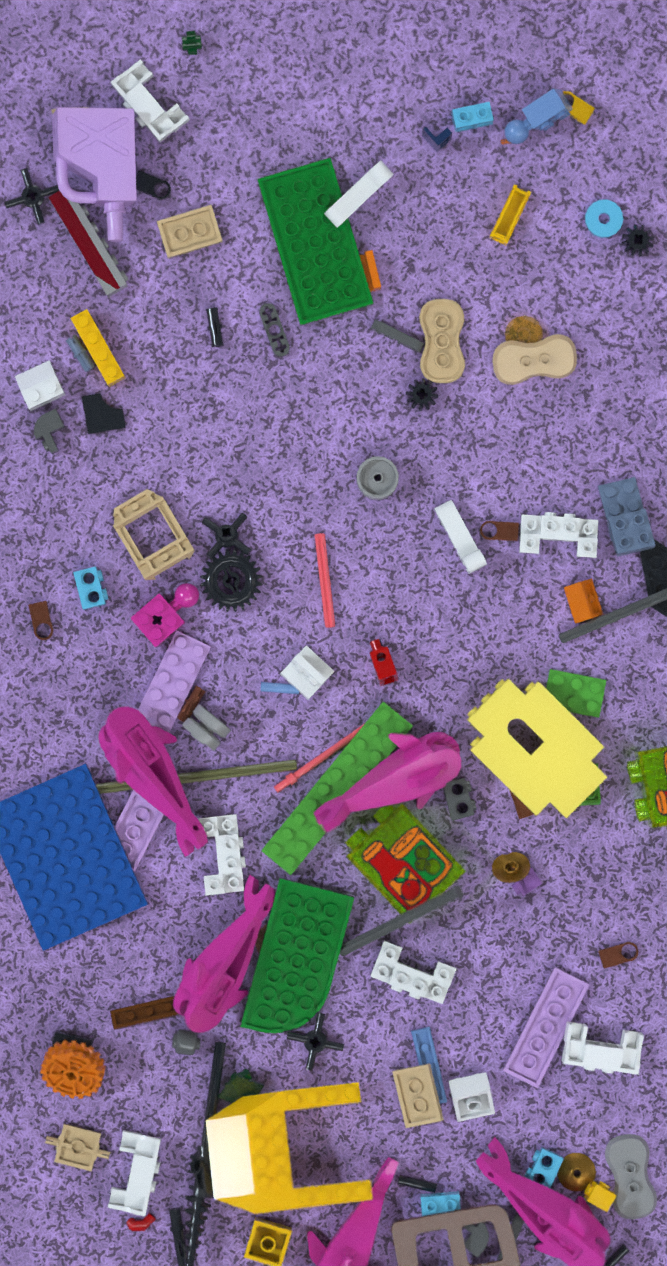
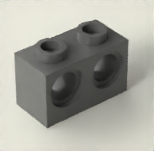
(453, 800)

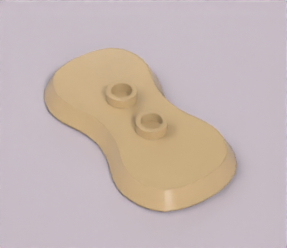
(442, 356)
(520, 361)

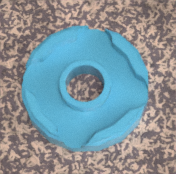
(604, 207)

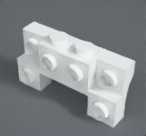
(145, 107)
(558, 529)
(228, 855)
(409, 978)
(602, 1055)
(141, 1176)

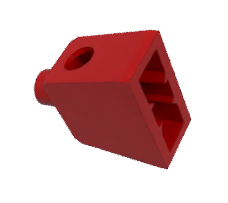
(384, 669)

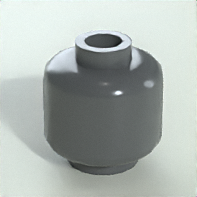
(185, 1042)

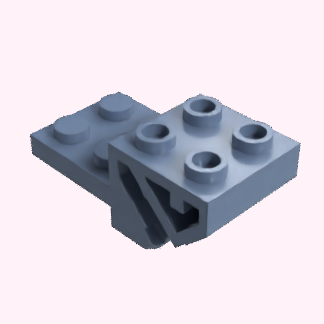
(626, 517)

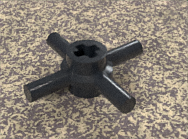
(35, 204)
(226, 530)
(313, 1050)

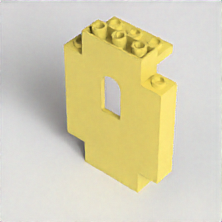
(558, 769)

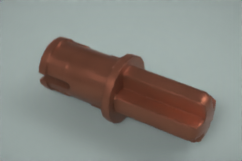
(191, 703)

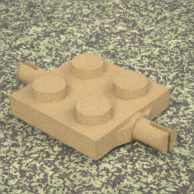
(77, 1147)

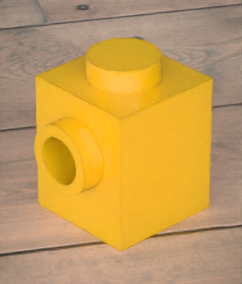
(599, 1195)

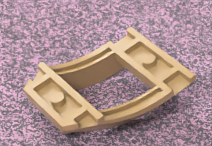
(163, 558)

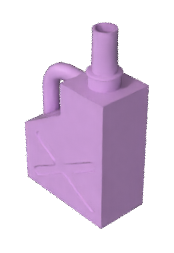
(101, 150)

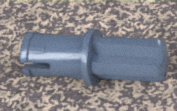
(80, 353)

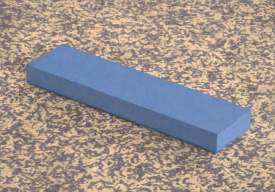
(426, 1054)

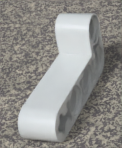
(358, 193)
(460, 537)

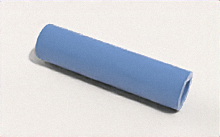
(278, 688)

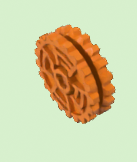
(73, 1069)

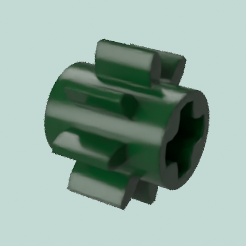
(191, 42)

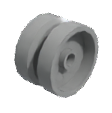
(377, 489)
(206, 727)

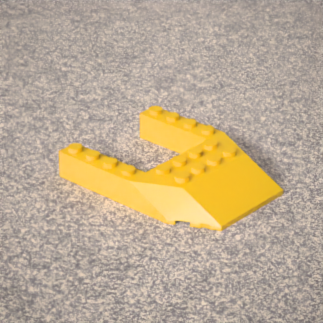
(253, 1153)

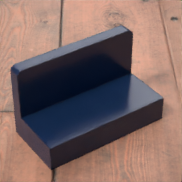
(438, 142)

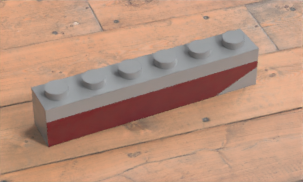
(90, 244)

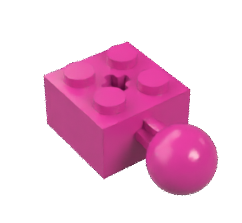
(185, 596)

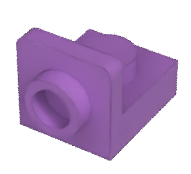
(527, 884)

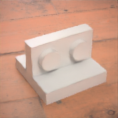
(307, 672)

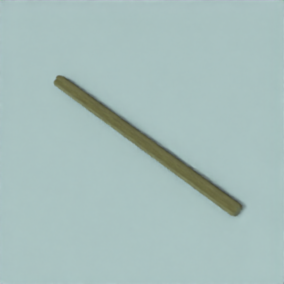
(212, 774)

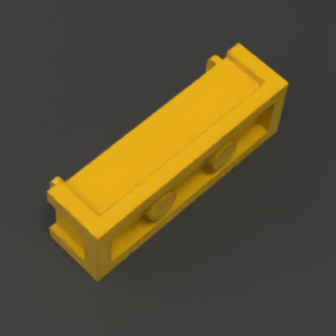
(510, 215)

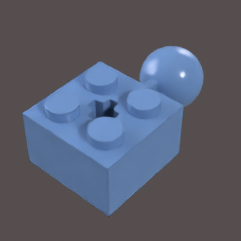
(539, 116)

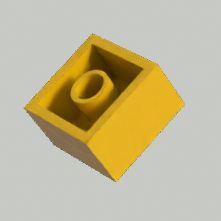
(268, 1242)

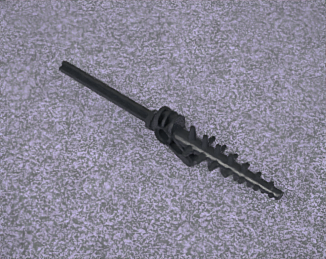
(201, 1164)

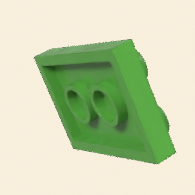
(577, 692)

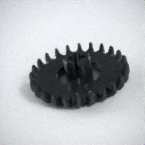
(239, 597)

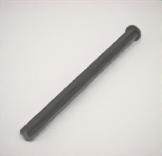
(613, 616)
(402, 919)

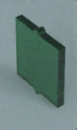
(239, 1087)

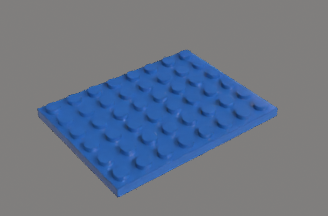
(66, 858)

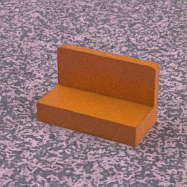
(370, 270)
(583, 600)

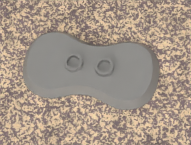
(628, 1161)

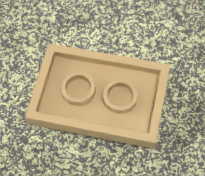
(189, 231)
(417, 1095)

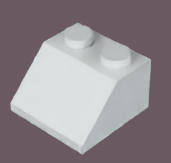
(39, 385)
(471, 1097)

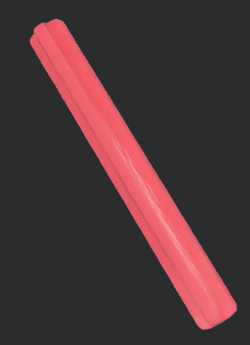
(324, 580)

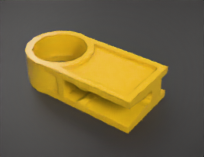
(581, 109)

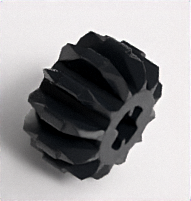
(630, 237)
(416, 398)

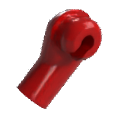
(140, 1225)

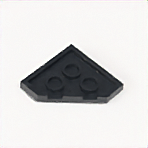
(655, 573)

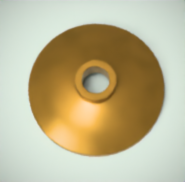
(511, 867)
(574, 1162)

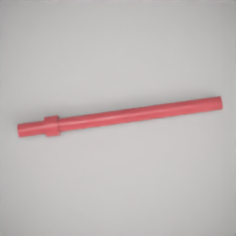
(292, 778)

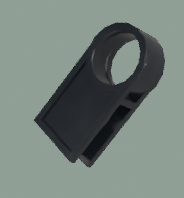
(147, 183)

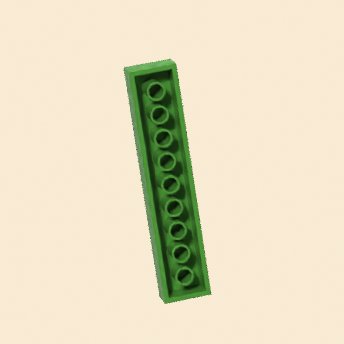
(360, 756)

